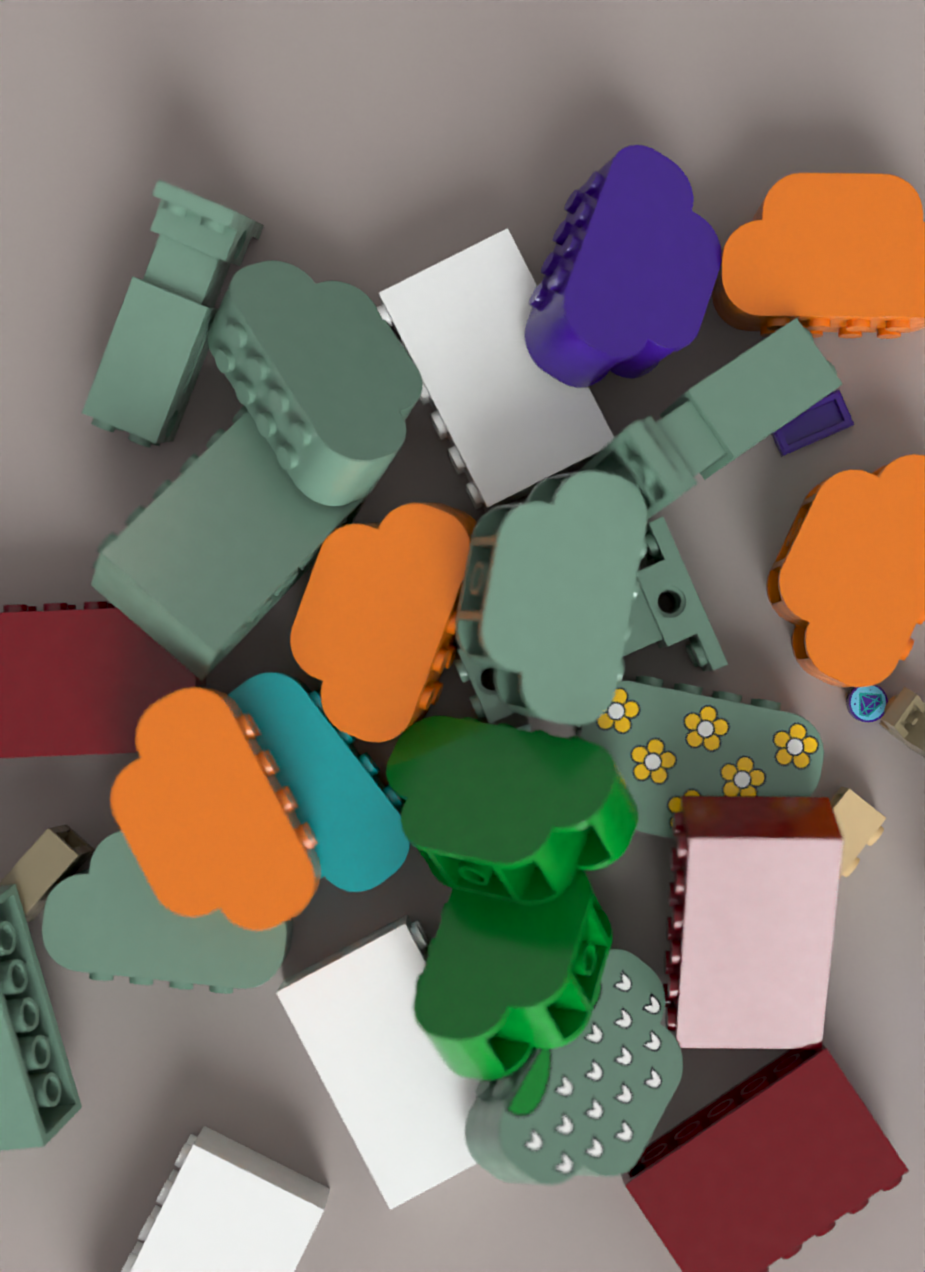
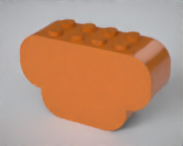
(832, 254)
(855, 573)
(384, 617)
(213, 815)

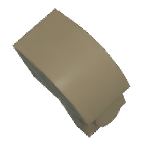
(906, 719)

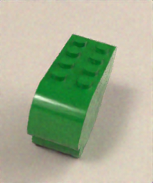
(509, 806)
(511, 978)

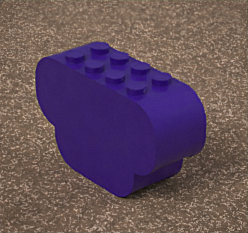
(624, 273)

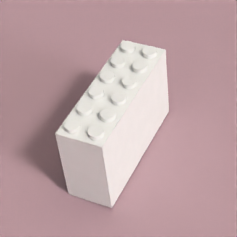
(487, 394)
(379, 1063)
(228, 1212)

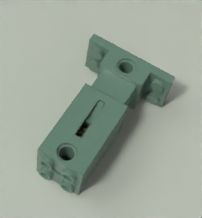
(167, 318)
(720, 417)
(648, 621)

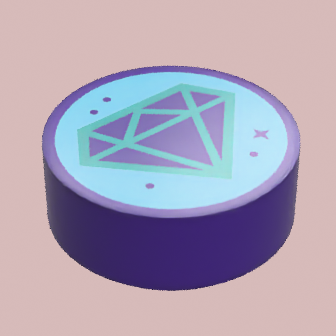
(866, 703)

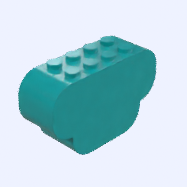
(333, 784)

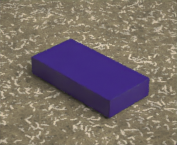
(816, 423)

